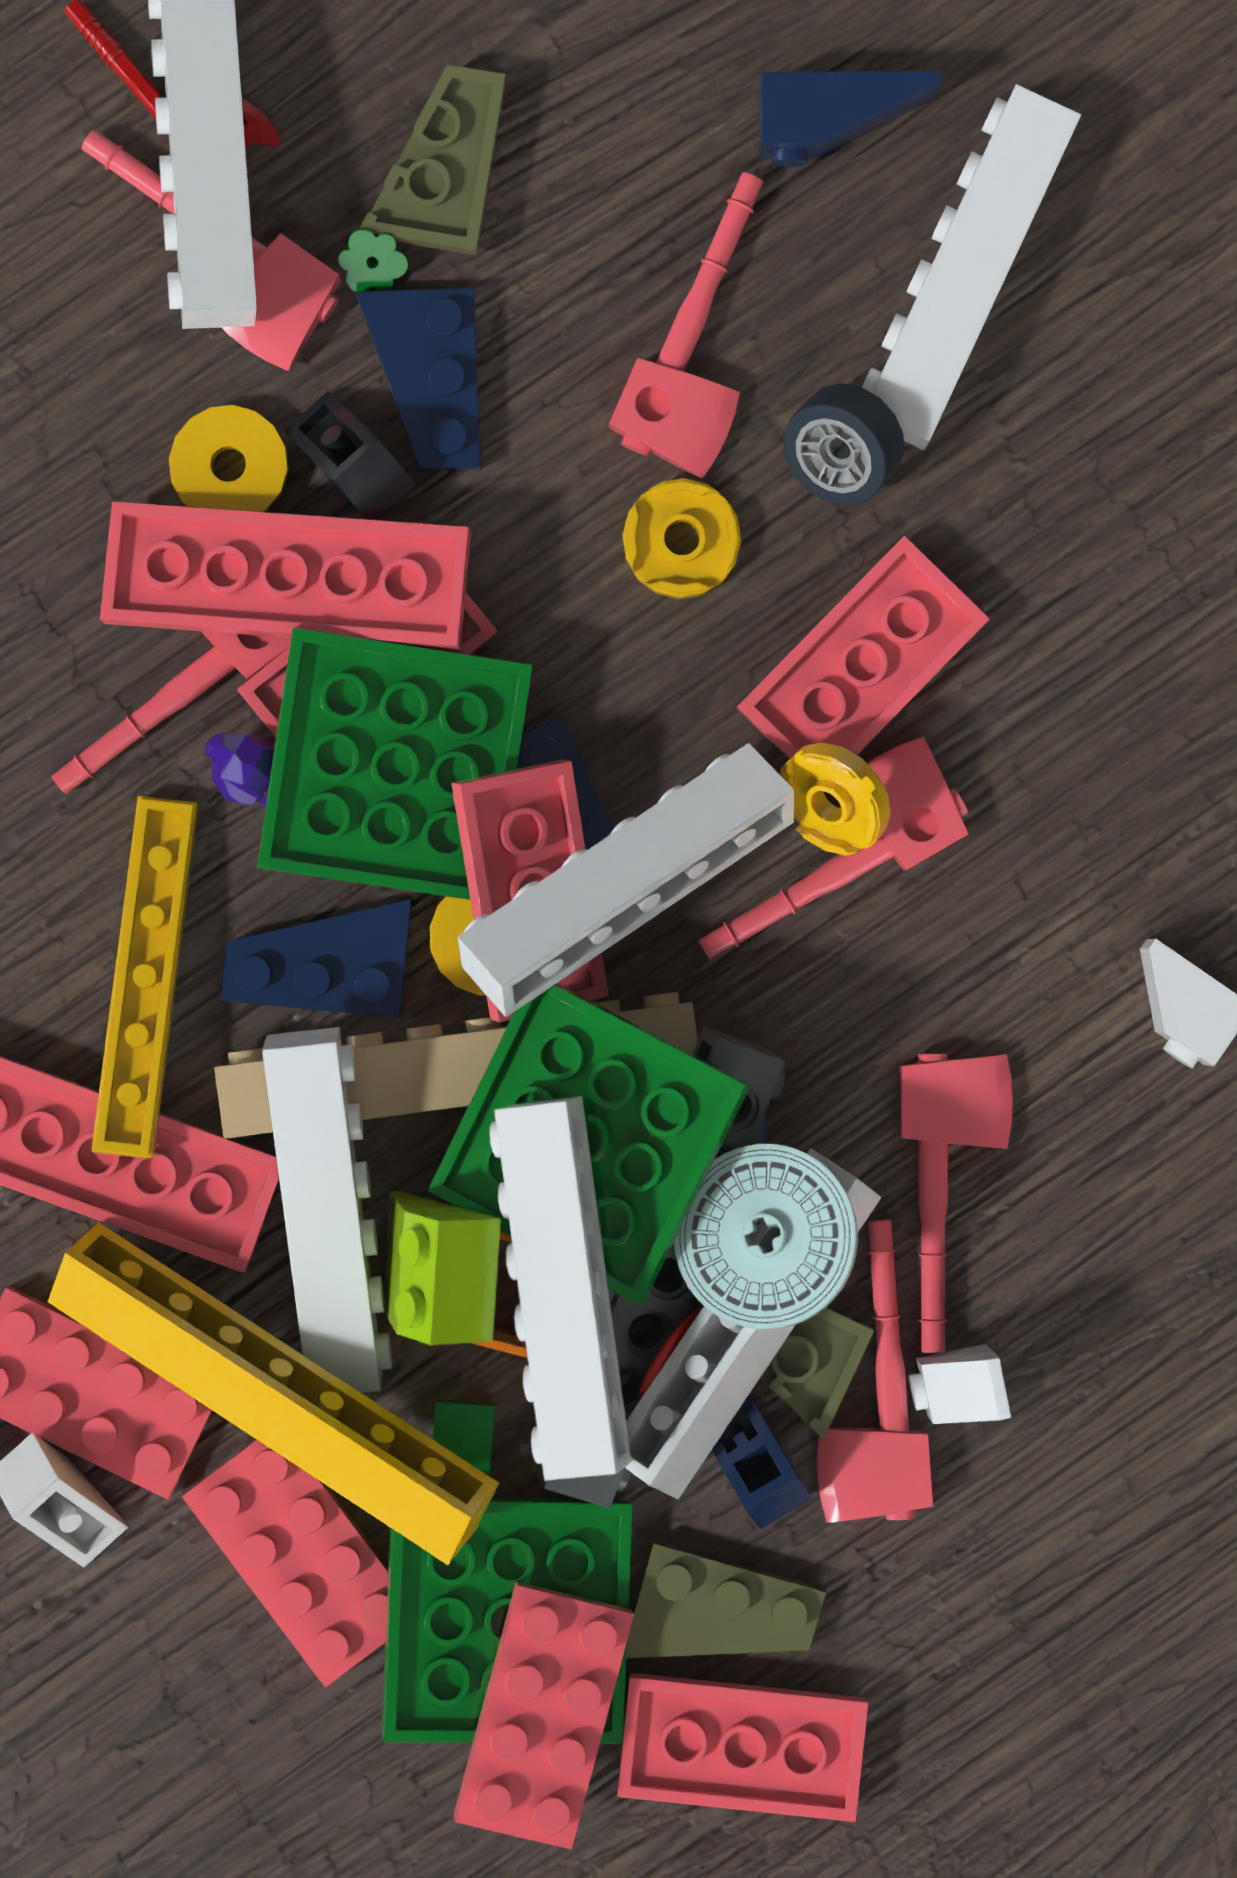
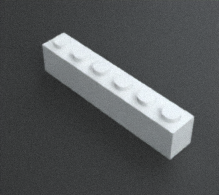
(204, 163)
(972, 260)
(626, 878)
(324, 1205)
(561, 1288)
(711, 1377)

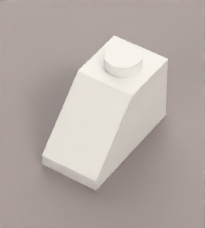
(1188, 1006)
(960, 1386)
(57, 1501)

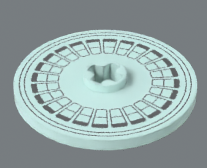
(807, 1259)

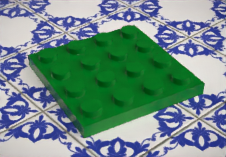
(372, 754)
(648, 1116)
(451, 1617)

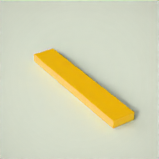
(145, 977)

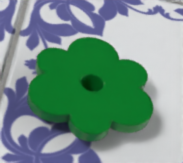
(365, 274)

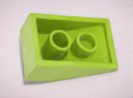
(440, 1271)

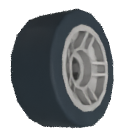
(847, 470)

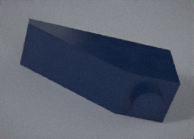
(820, 111)
(759, 1466)

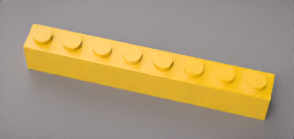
(272, 1392)

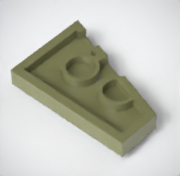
(444, 173)
(817, 1365)
(718, 1607)

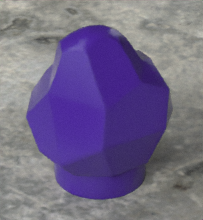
(241, 766)

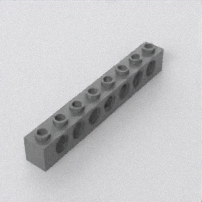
(670, 1297)

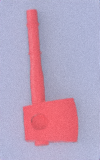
(290, 283)
(661, 404)
(229, 652)
(921, 823)
(939, 1105)
(887, 1466)

